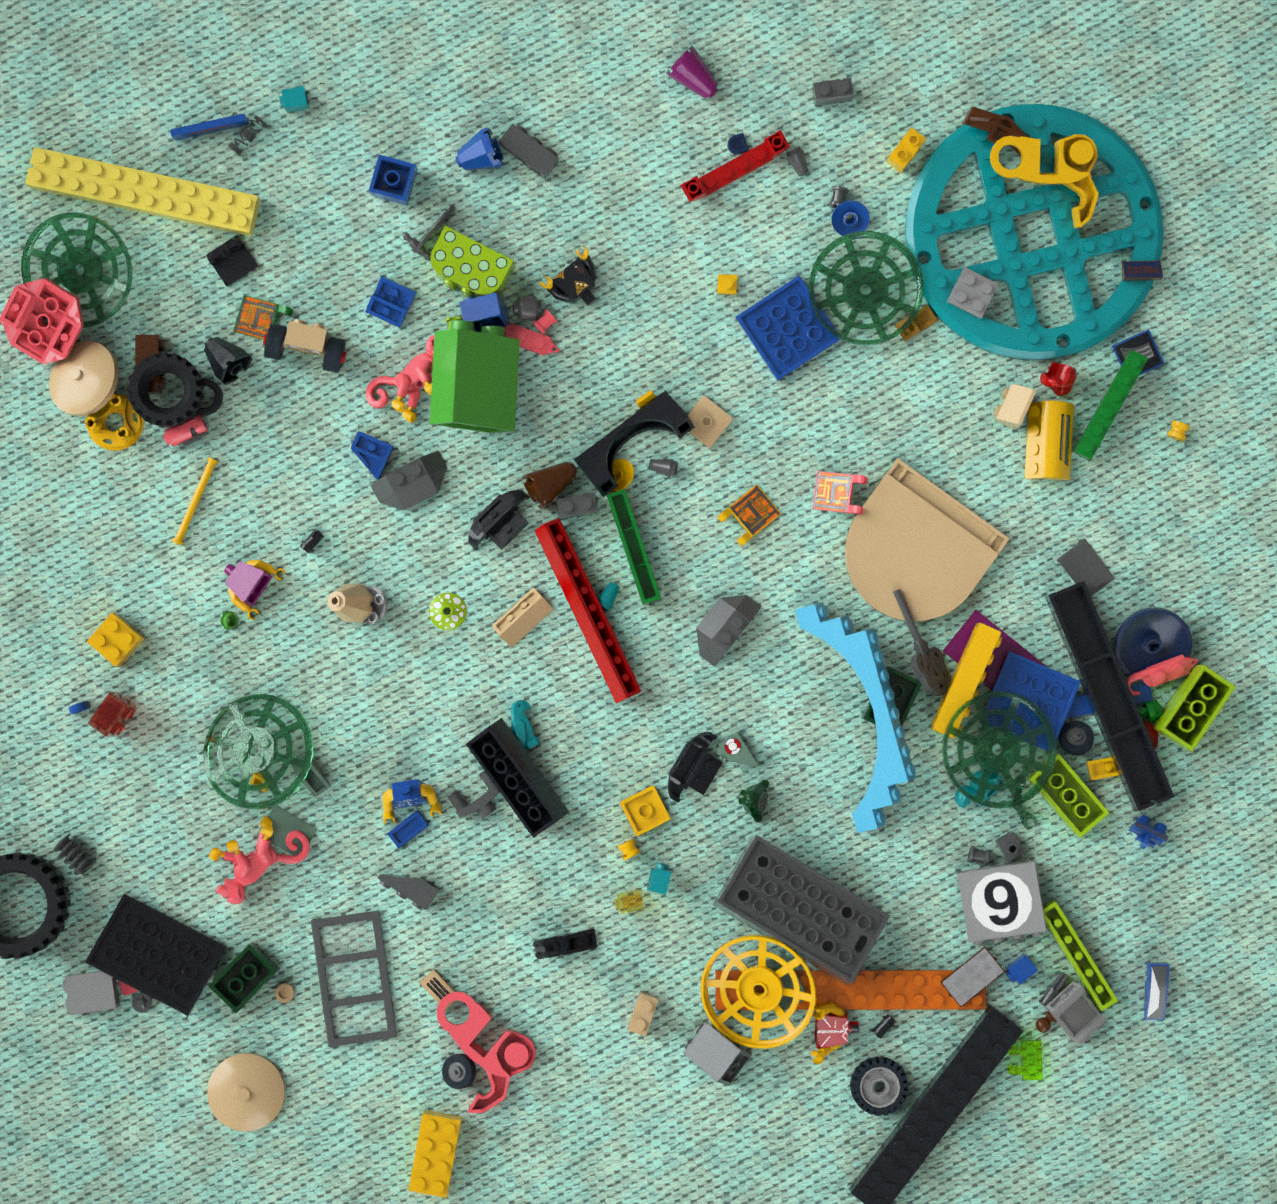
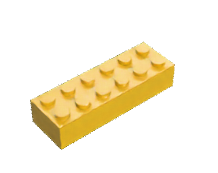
(967, 676)

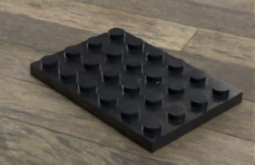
(156, 955)

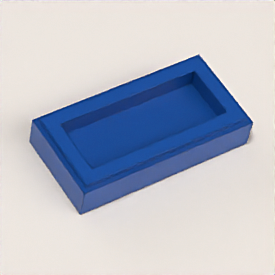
(408, 829)

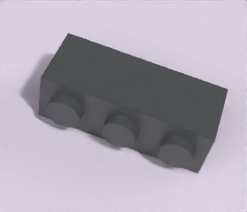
(529, 150)

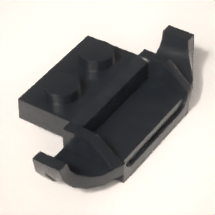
(499, 520)
(693, 767)

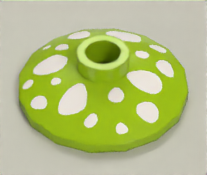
(457, 614)

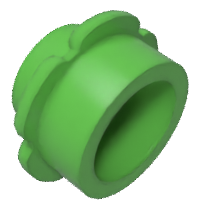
(232, 622)

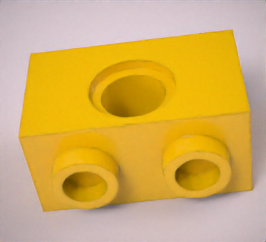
(906, 150)

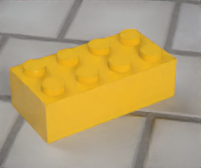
(435, 1153)

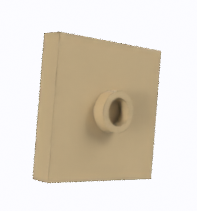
(708, 421)

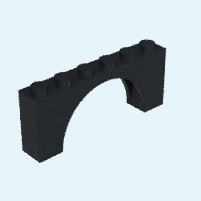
(658, 414)

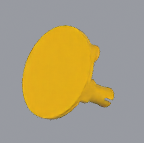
(121, 438)

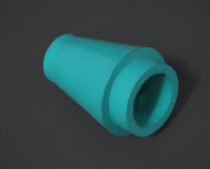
(608, 596)

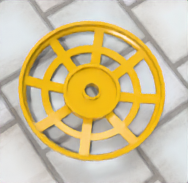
(751, 998)

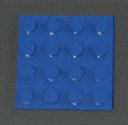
(786, 328)
(1041, 685)

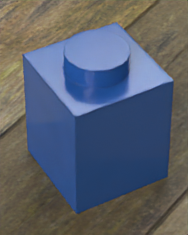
(1020, 969)

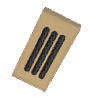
(437, 987)

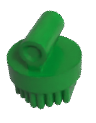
(1151, 711)

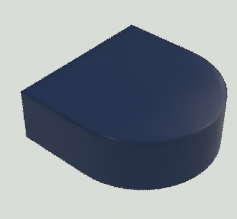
(737, 144)

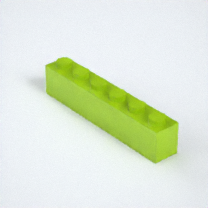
(1078, 956)

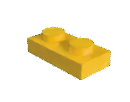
(1101, 768)

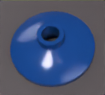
(858, 222)

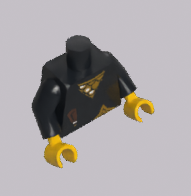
(574, 281)

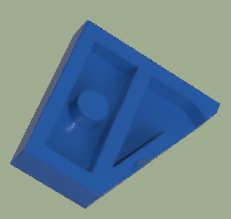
(372, 453)

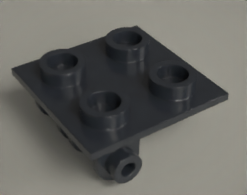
(232, 260)

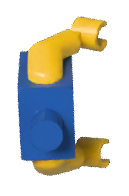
(409, 794)

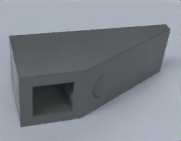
(416, 889)

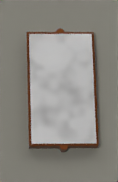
(972, 976)

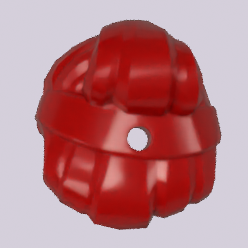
(1059, 378)

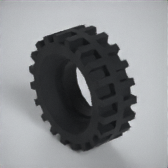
(147, 371)

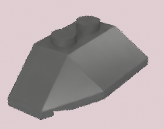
(411, 482)
(724, 626)

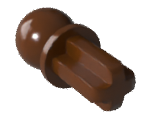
(1044, 1023)

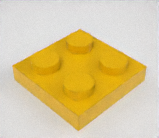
(645, 810)

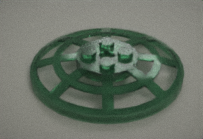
(80, 255)
(866, 276)
(1009, 749)
(266, 754)

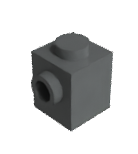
(1010, 847)

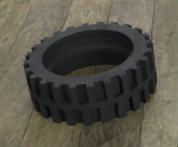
(56, 904)

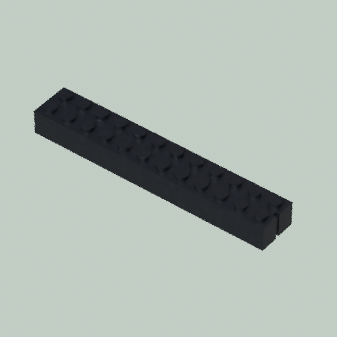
(1109, 696)
(936, 1109)

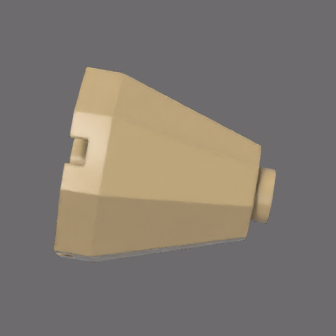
(351, 603)

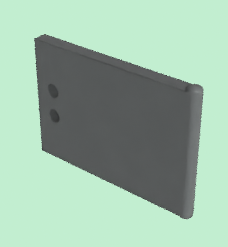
(1085, 565)

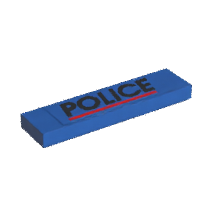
(209, 127)

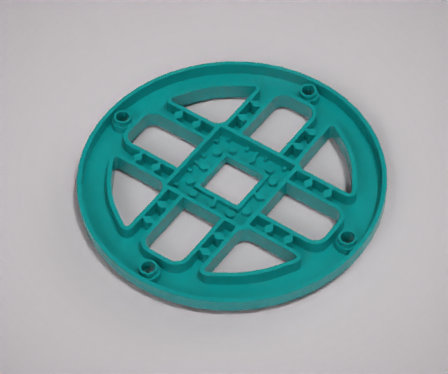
(1012, 267)

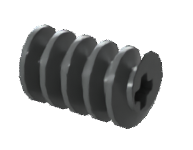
(73, 855)

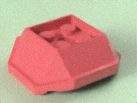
(25, 320)

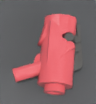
(187, 432)

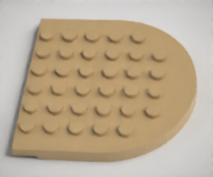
(917, 543)

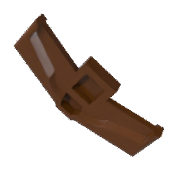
(995, 124)

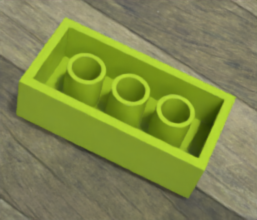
(1070, 798)

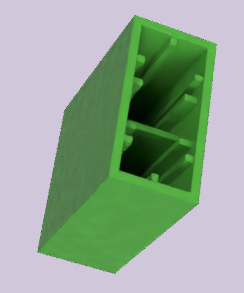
(474, 378)

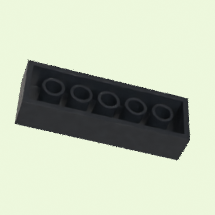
(517, 778)

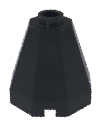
(226, 359)

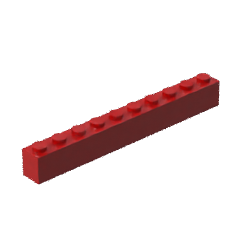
(587, 610)

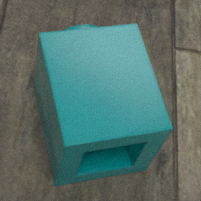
(294, 99)

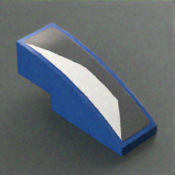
(1156, 990)

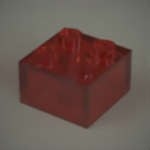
(112, 714)

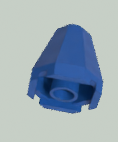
(480, 152)

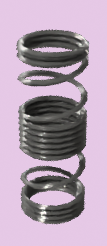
(247, 134)

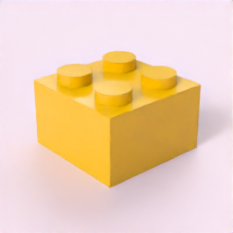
(115, 639)

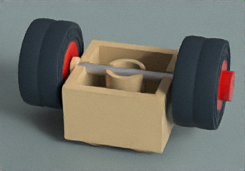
(305, 339)

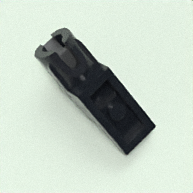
(565, 944)

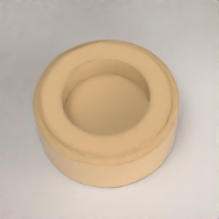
(284, 992)

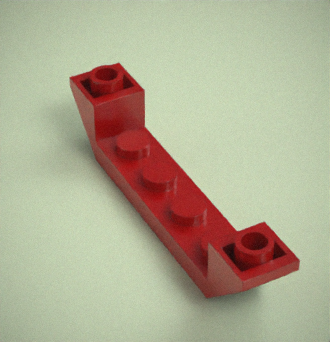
(738, 167)

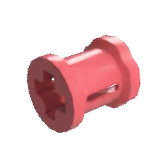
(544, 322)

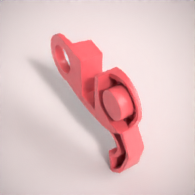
(507, 1057)

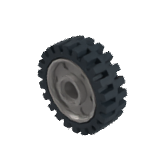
(884, 1100)

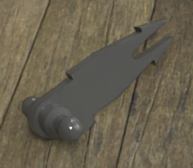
(417, 246)

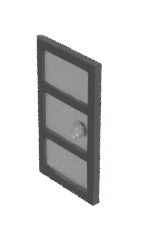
(353, 978)

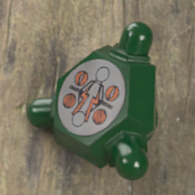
(755, 799)

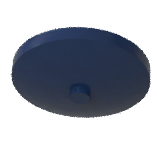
(1151, 638)

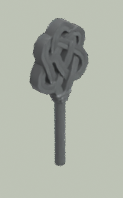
(928, 662)

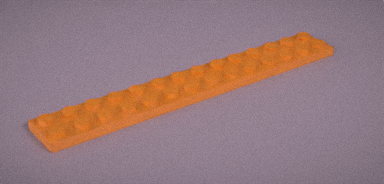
(871, 990)

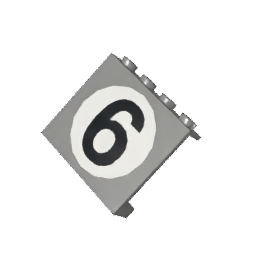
(1001, 902)

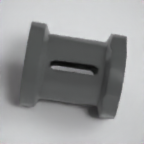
(838, 196)
(978, 855)

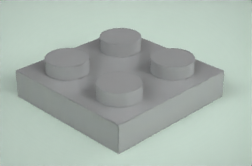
(972, 293)

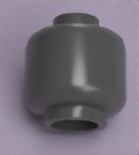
(527, 307)

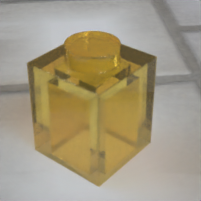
(629, 901)

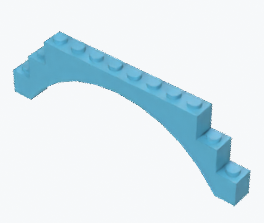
(893, 754)

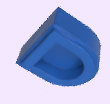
(74, 709)

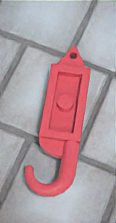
(531, 340)
(1162, 672)

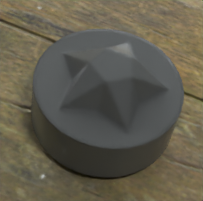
(141, 1002)

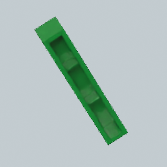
(1110, 405)
(633, 547)

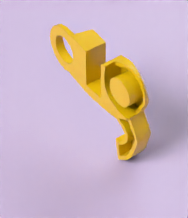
(1072, 167)

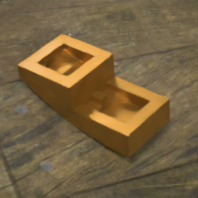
(923, 320)

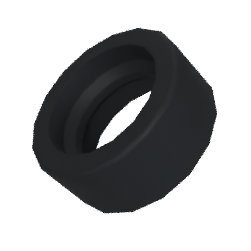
(218, 398)

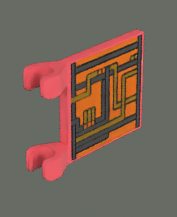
(834, 492)

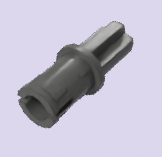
(1054, 989)

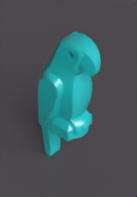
(521, 726)

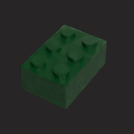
(905, 692)
(244, 977)

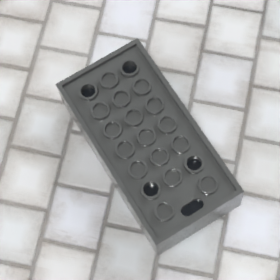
(801, 910)

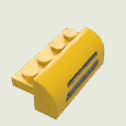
(1049, 440)

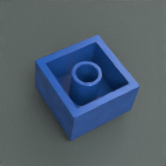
(393, 180)
(485, 311)

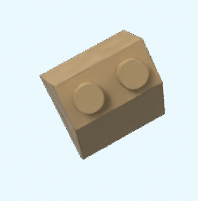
(1014, 405)

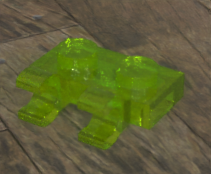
(1030, 1060)

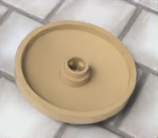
(84, 379)
(246, 1092)

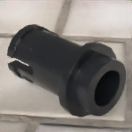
(313, 539)
(884, 1026)

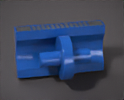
(1148, 835)

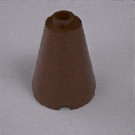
(549, 482)

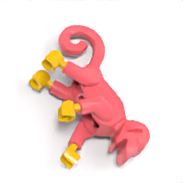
(409, 381)
(251, 866)

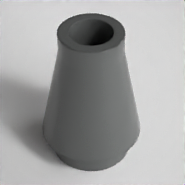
(797, 160)
(664, 466)

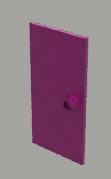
(958, 643)

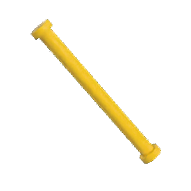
(195, 500)

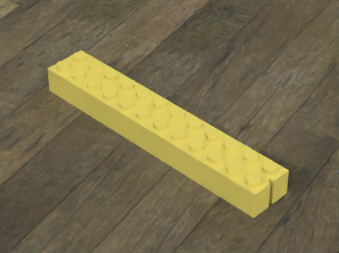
(143, 192)

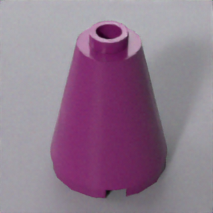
(694, 74)

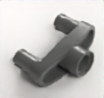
(482, 805)

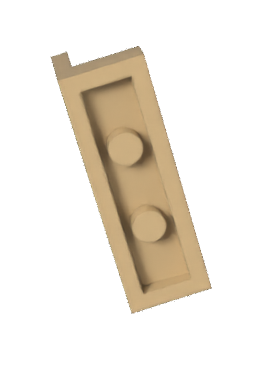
(522, 617)

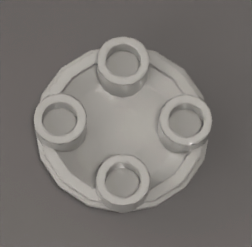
(379, 605)

